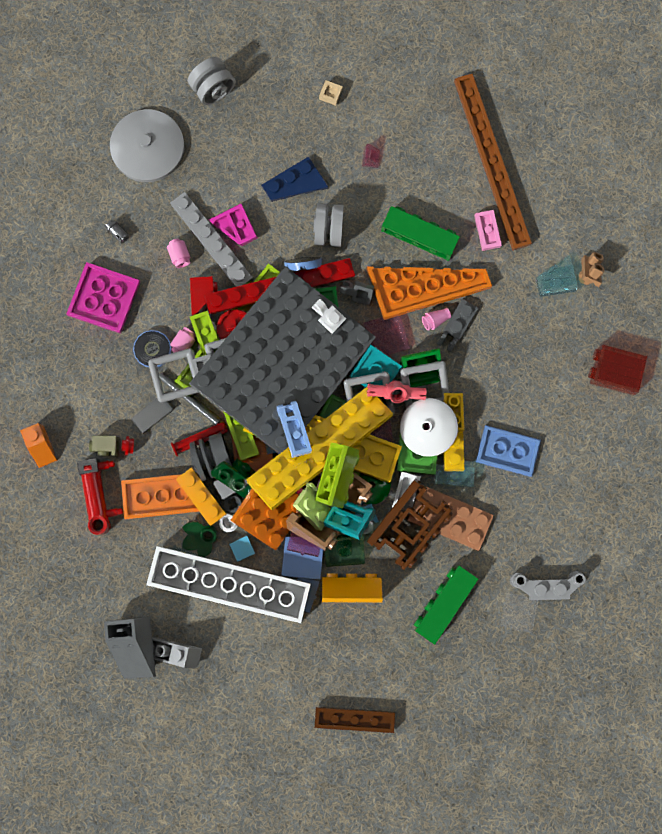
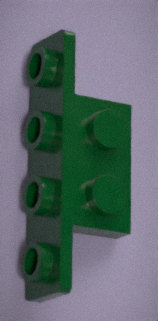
(234, 476)

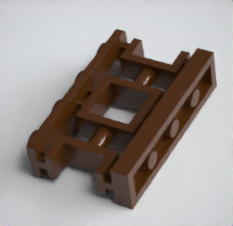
(398, 515)

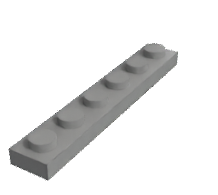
(211, 240)

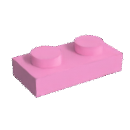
(487, 230)

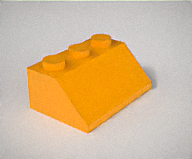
(351, 588)

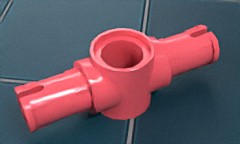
(405, 394)

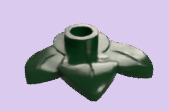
(196, 538)

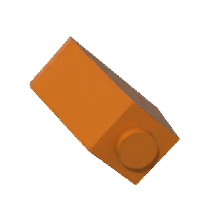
(38, 445)

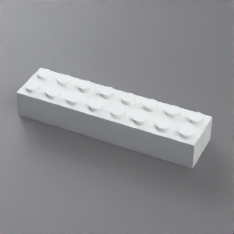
(228, 584)

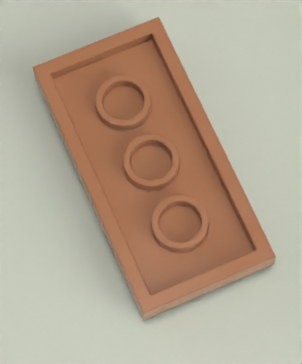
(466, 525)

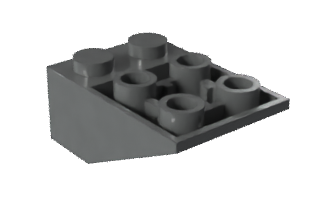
(131, 646)

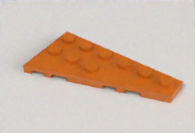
(417, 288)

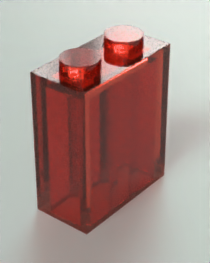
(617, 369)

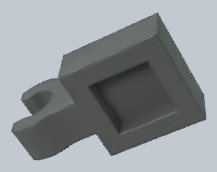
(360, 291)

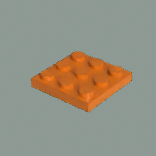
(261, 521)

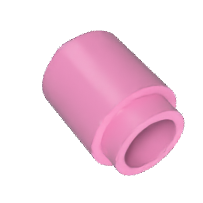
(178, 253)
(183, 340)

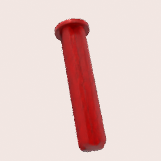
(183, 445)

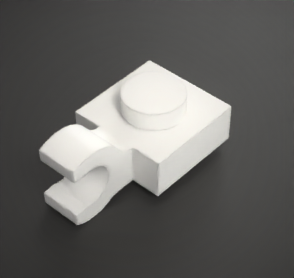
(331, 317)

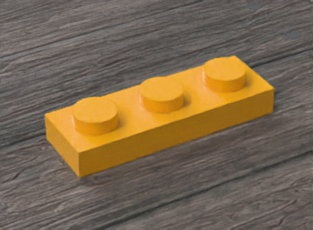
(201, 496)

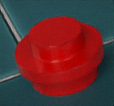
(127, 445)

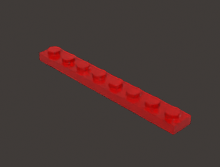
(251, 292)

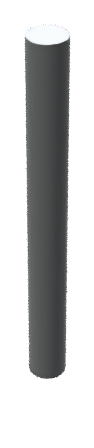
(190, 399)

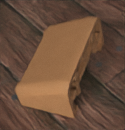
(358, 493)

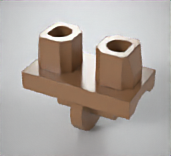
(592, 269)

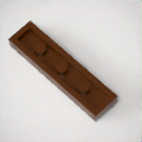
(354, 719)

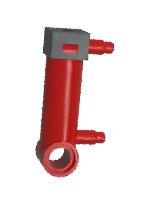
(94, 494)

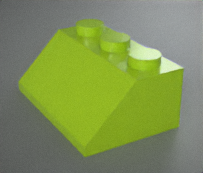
(337, 475)

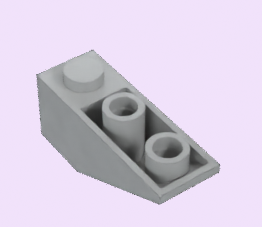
(176, 653)

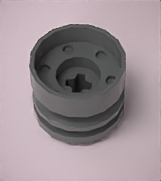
(209, 456)

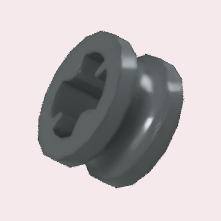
(227, 507)

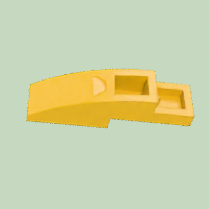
(455, 454)

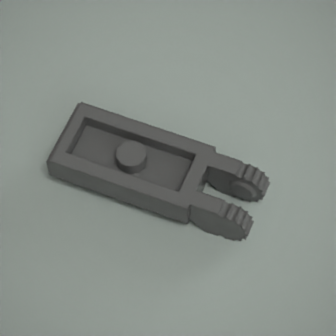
(458, 323)

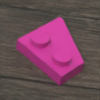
(235, 225)

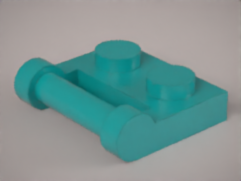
(349, 523)

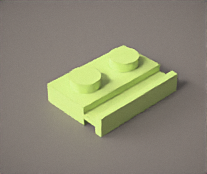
(312, 510)

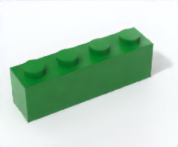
(420, 233)
(446, 603)

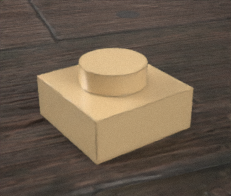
(330, 92)

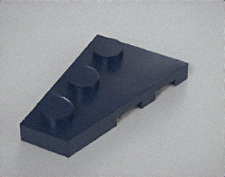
(295, 181)

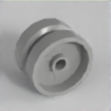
(211, 80)
(328, 224)

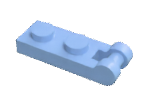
(294, 429)

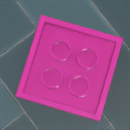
(103, 298)

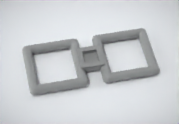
(194, 363)
(405, 372)

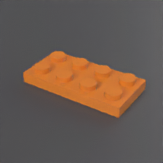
(155, 497)

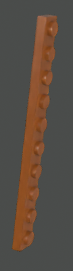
(492, 162)

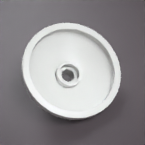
(442, 428)

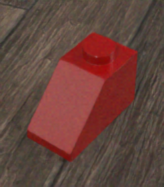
(198, 288)

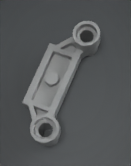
(548, 589)

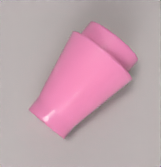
(435, 318)

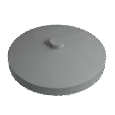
(147, 145)

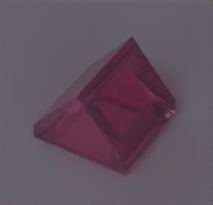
(370, 156)

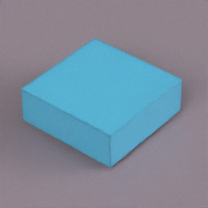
(242, 548)

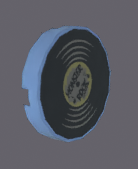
(303, 262)
(151, 345)

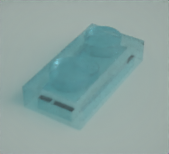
(454, 478)

